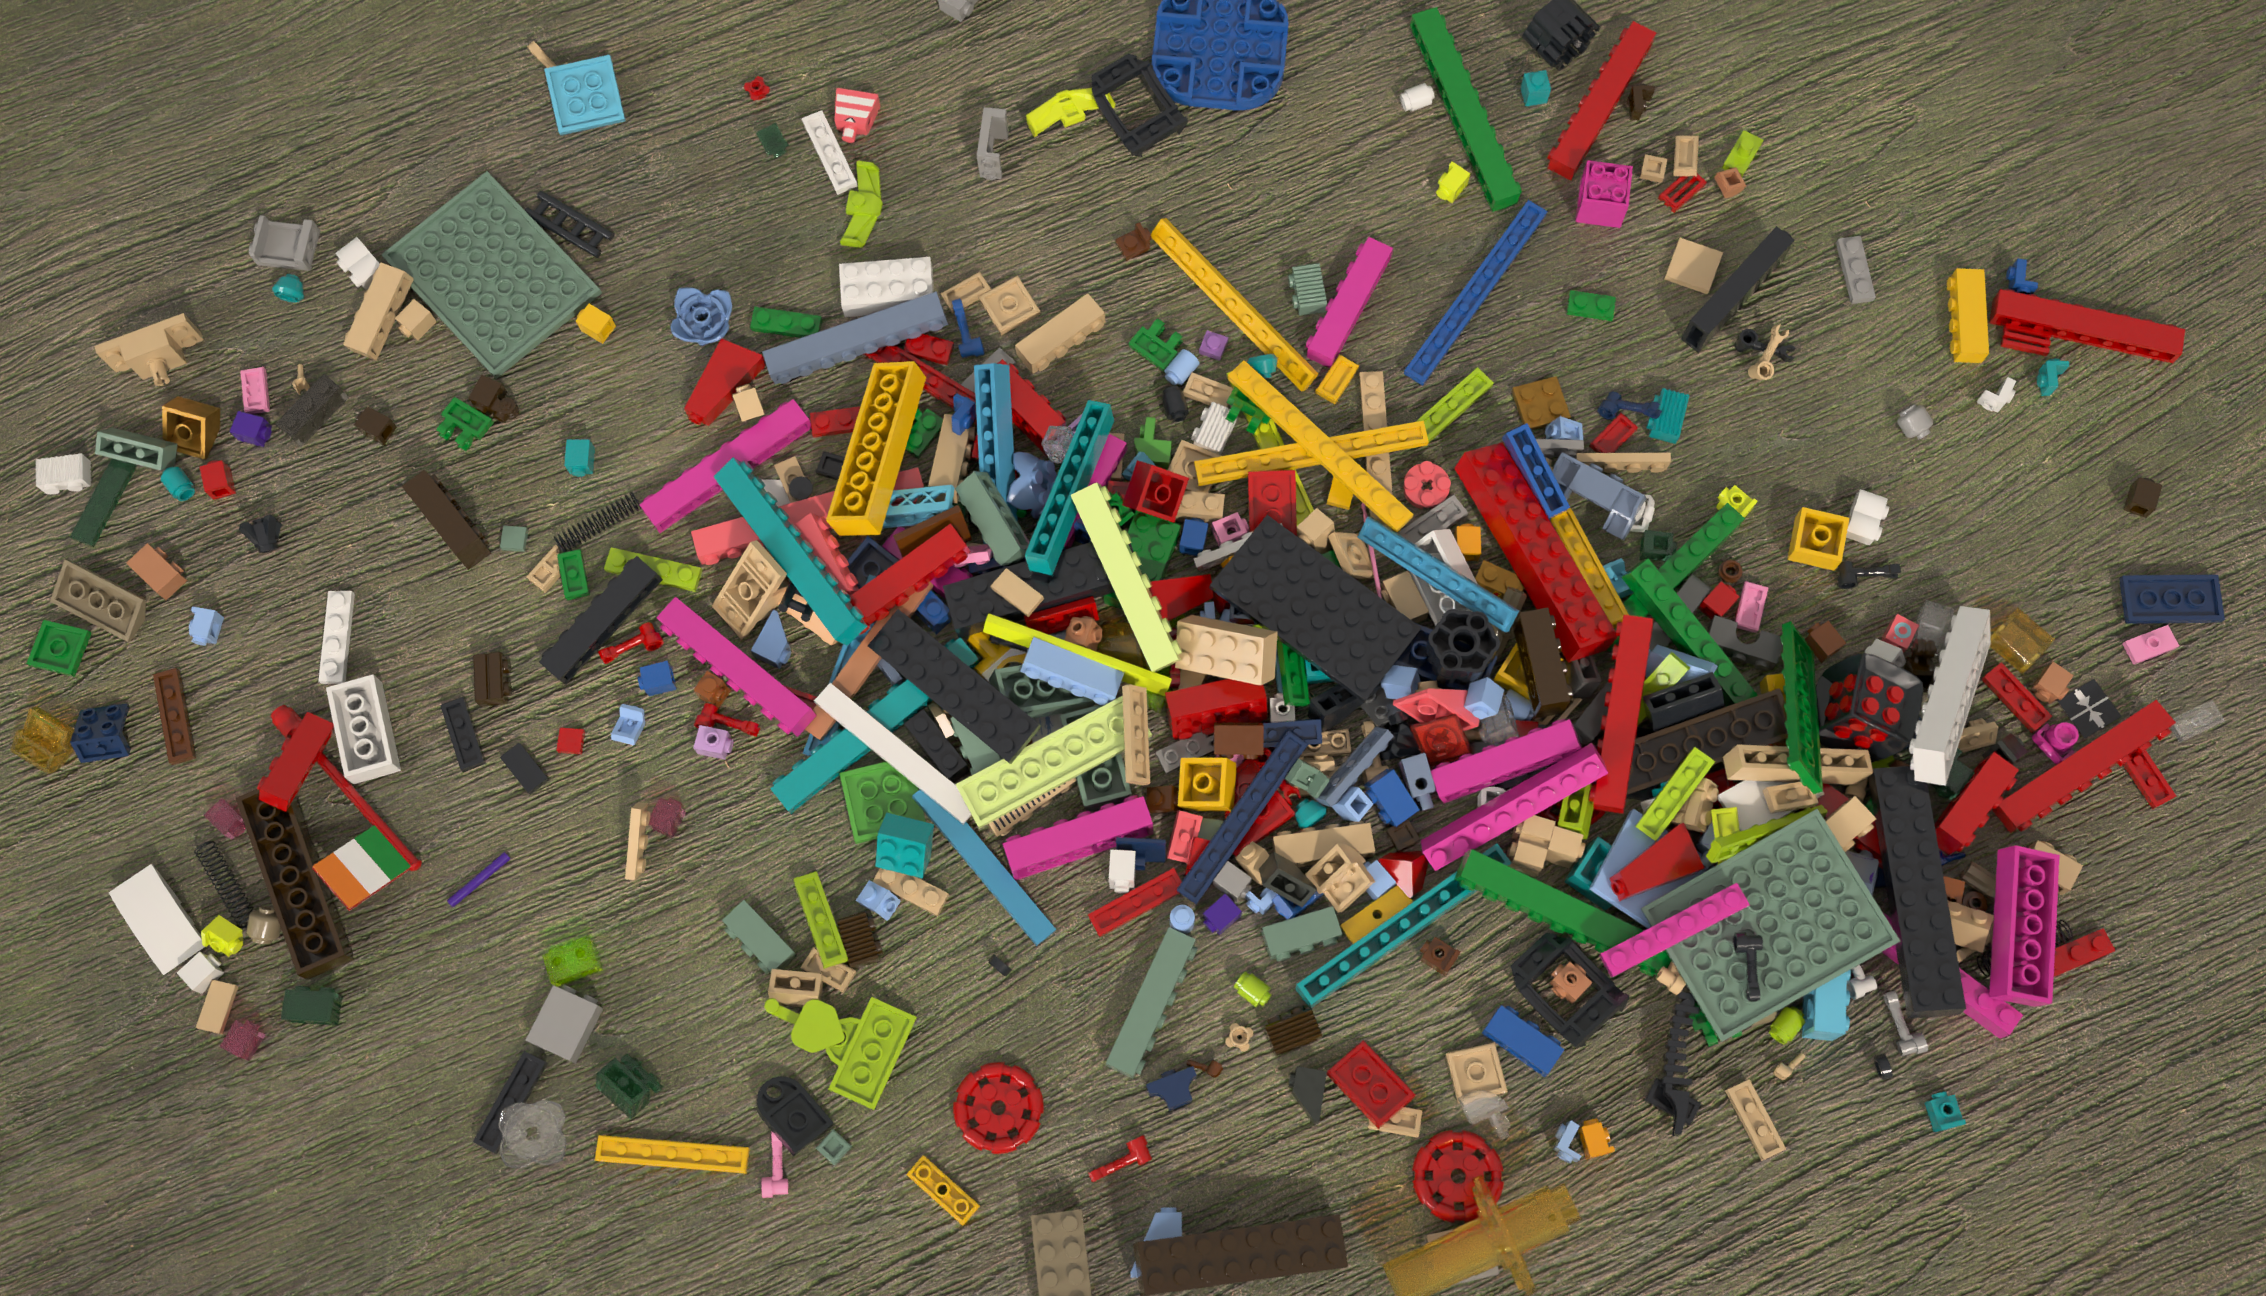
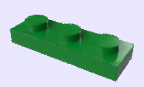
(785, 322)
(1292, 676)

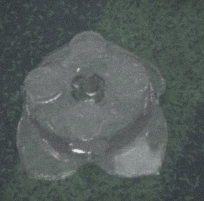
(546, 1147)

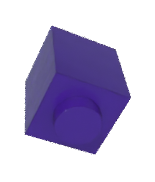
(251, 429)
(1221, 915)

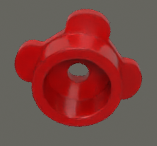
(757, 94)

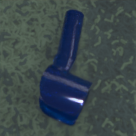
(1945, 859)

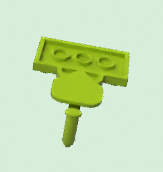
(869, 1047)

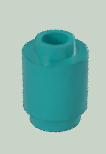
(177, 483)

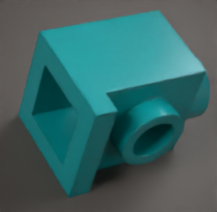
(1939, 1119)

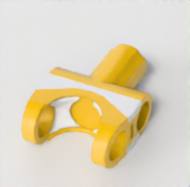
(993, 655)

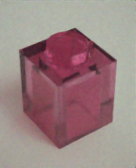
(666, 817)
(226, 819)
(243, 1039)

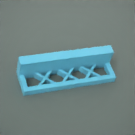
(916, 513)

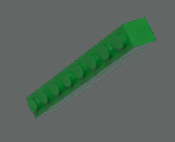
(1691, 555)
(1685, 628)

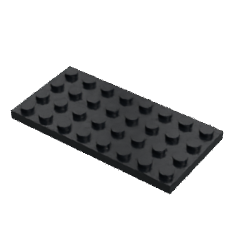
(1315, 608)

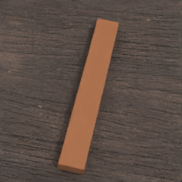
(860, 666)

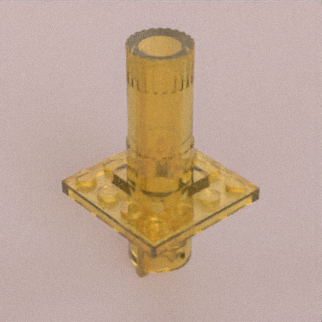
(1486, 1242)

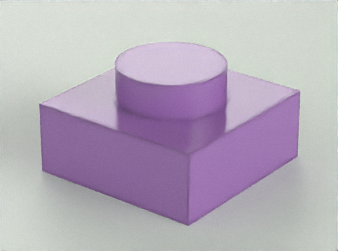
(1213, 345)

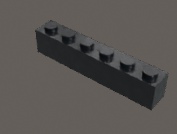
(600, 620)

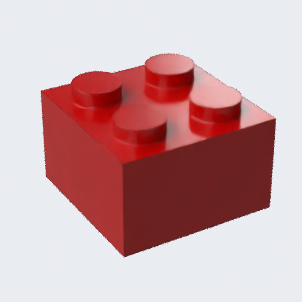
(1155, 491)

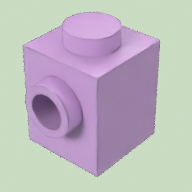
(713, 742)

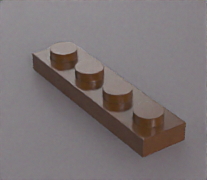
(174, 716)

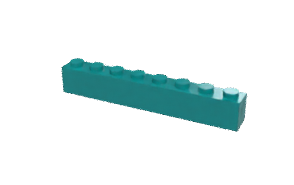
(1072, 477)

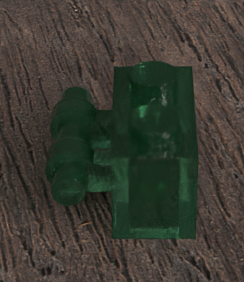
(624, 1088)

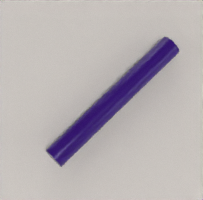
(478, 879)

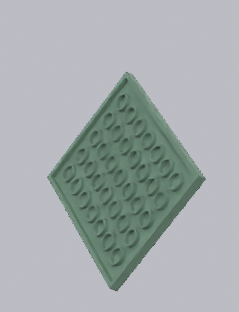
(492, 274)
(1802, 903)

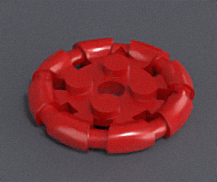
(998, 1092)
(1442, 1170)

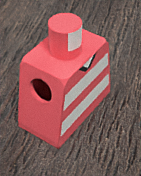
(855, 112)

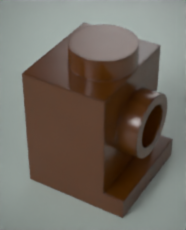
(1440, 964)

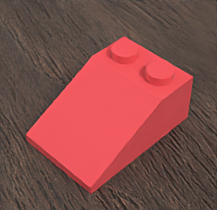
(1437, 703)

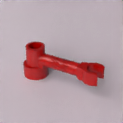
(649, 637)
(710, 717)
(1286, 788)
(1138, 1152)

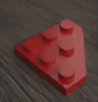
(1272, 816)

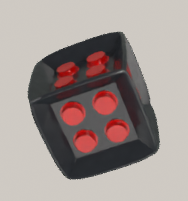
(1868, 706)

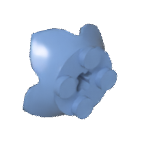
(693, 305)
(1033, 485)

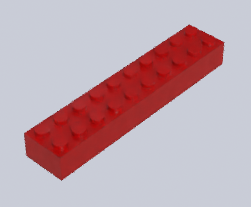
(1535, 550)

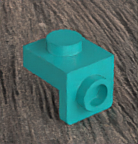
(2047, 376)

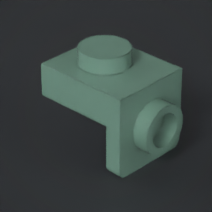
(1308, 778)

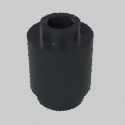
(1174, 404)

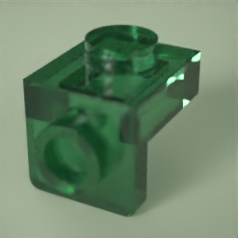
(772, 141)

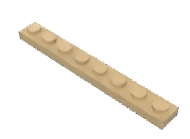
(1374, 417)

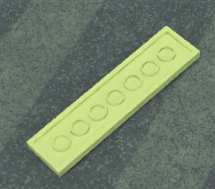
(1045, 764)

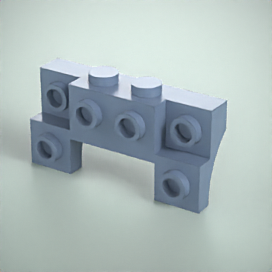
(1601, 490)

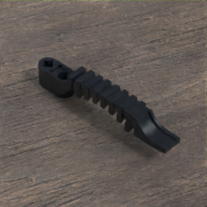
(1677, 1098)

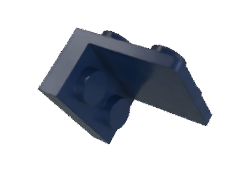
(100, 733)

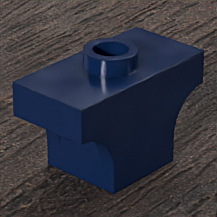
(1173, 1087)

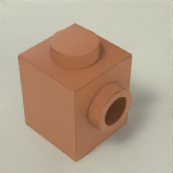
(2052, 683)

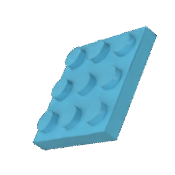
(585, 95)

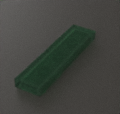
(103, 502)

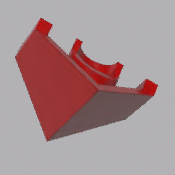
(1407, 870)

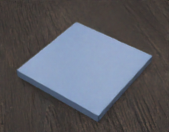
(1626, 847)

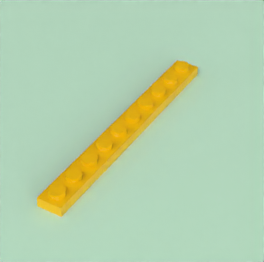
(1233, 304)
(1320, 446)
(1294, 456)

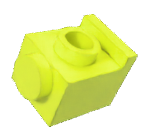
(1452, 183)
(1744, 502)
(222, 936)

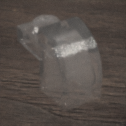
(1483, 1105)

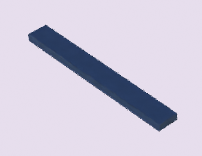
(1241, 817)

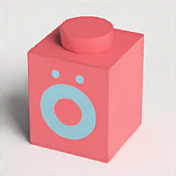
(1900, 632)

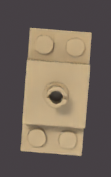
(152, 348)
(751, 590)

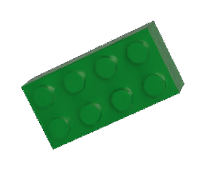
(1154, 543)

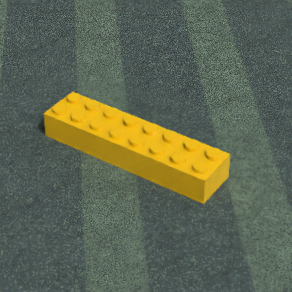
(876, 449)

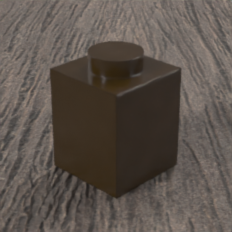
(375, 425)
(2143, 497)

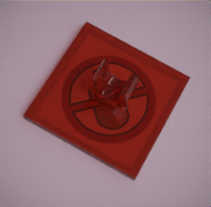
(1441, 739)

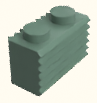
(1308, 289)

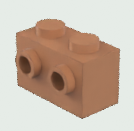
(157, 571)

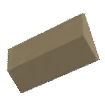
(99, 601)

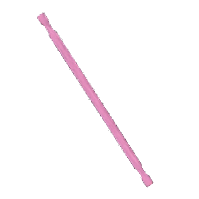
(1372, 556)

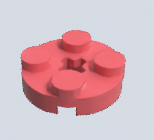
(1426, 473)

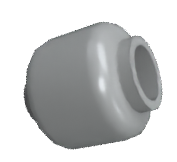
(1915, 421)

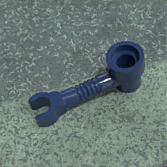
(1613, 404)

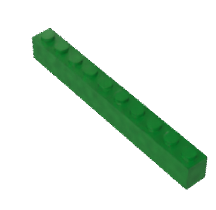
(1465, 109)
(1550, 906)

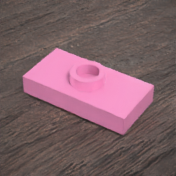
(255, 390)
(1751, 606)
(2150, 644)

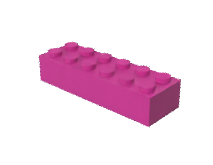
(1077, 838)
(2024, 926)

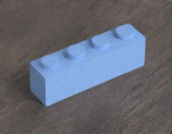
(1071, 672)

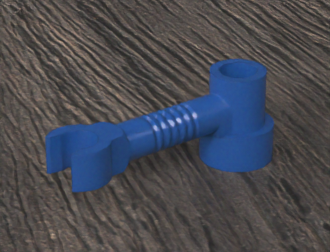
(970, 346)

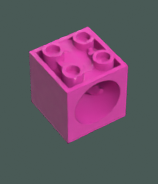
(1604, 194)

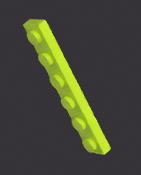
(1738, 841)

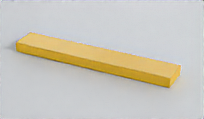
(1589, 565)
(672, 1154)

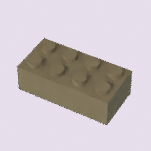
(1061, 1254)

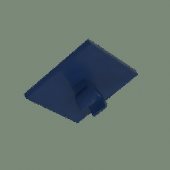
(1146, 850)

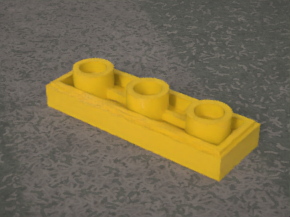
(1386, 906)
(955, 1200)

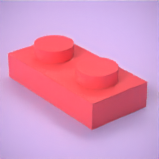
(1184, 829)

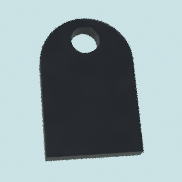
(792, 1115)

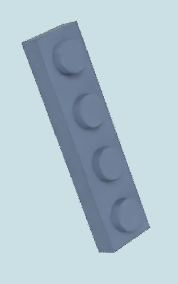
(1354, 765)

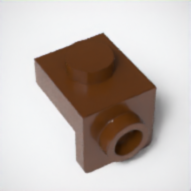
(1162, 799)

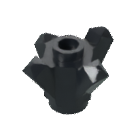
(262, 533)
(1401, 744)

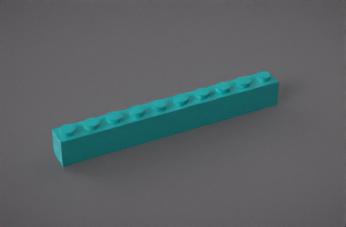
(790, 551)
(846, 749)
(1388, 936)

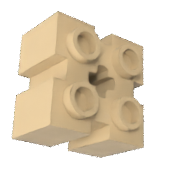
(1530, 845)

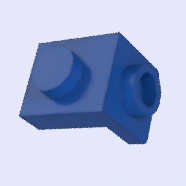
(2016, 277)
(964, 414)

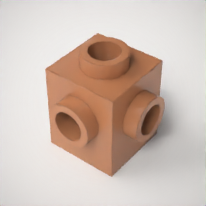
(1084, 632)
(1575, 975)

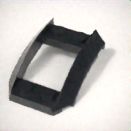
(1153, 130)
(1591, 1015)

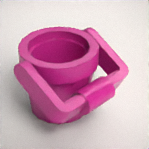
(2057, 740)

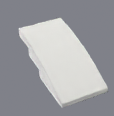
(1751, 802)
(157, 918)

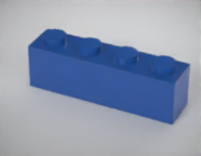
(1535, 470)

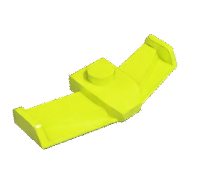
(1065, 106)

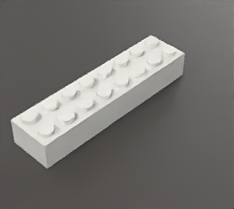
(1950, 695)

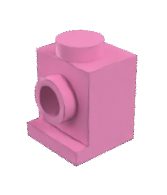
(1231, 522)

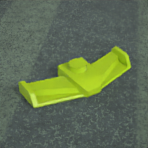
(863, 205)

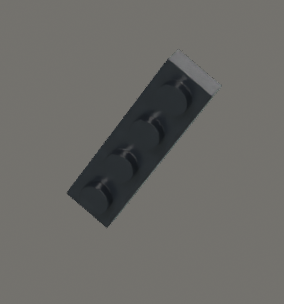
(516, 1090)

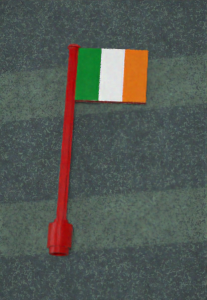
(369, 859)

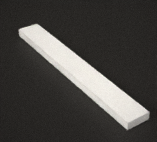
(893, 751)

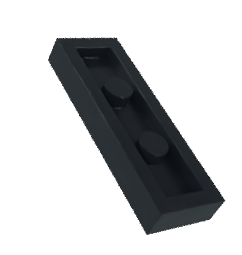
(463, 734)

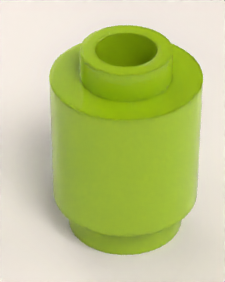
(1253, 989)
(1787, 1025)

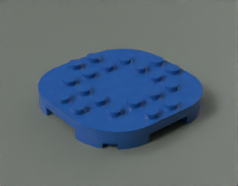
(1220, 51)

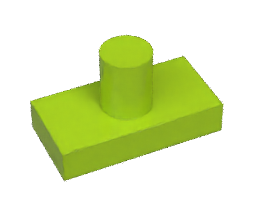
(1743, 152)

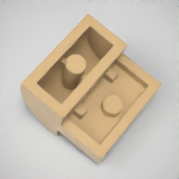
(1341, 876)

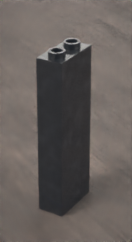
(1737, 289)

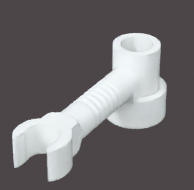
(1860, 984)

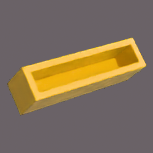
(1968, 315)

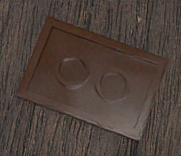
(921, 532)

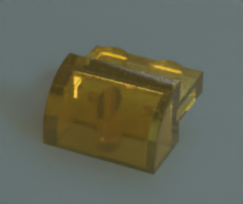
(2020, 640)
(1121, 643)
(43, 741)

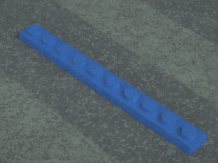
(1475, 293)

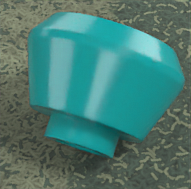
(289, 288)
(1264, 364)
(1309, 813)

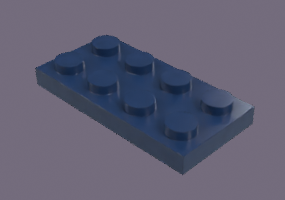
(2171, 599)

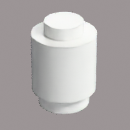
(1417, 97)

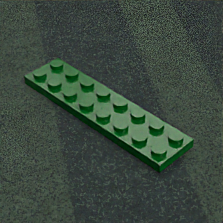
(1801, 708)

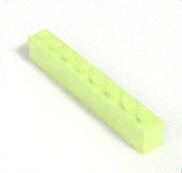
(1126, 577)

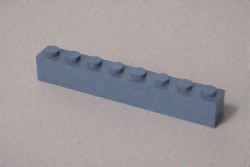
(855, 338)

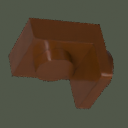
(1134, 242)

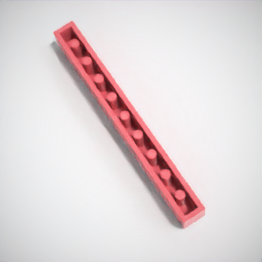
(734, 536)

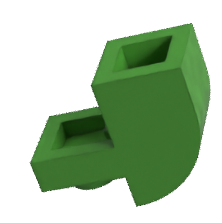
(1157, 450)

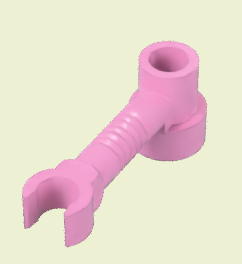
(776, 1184)

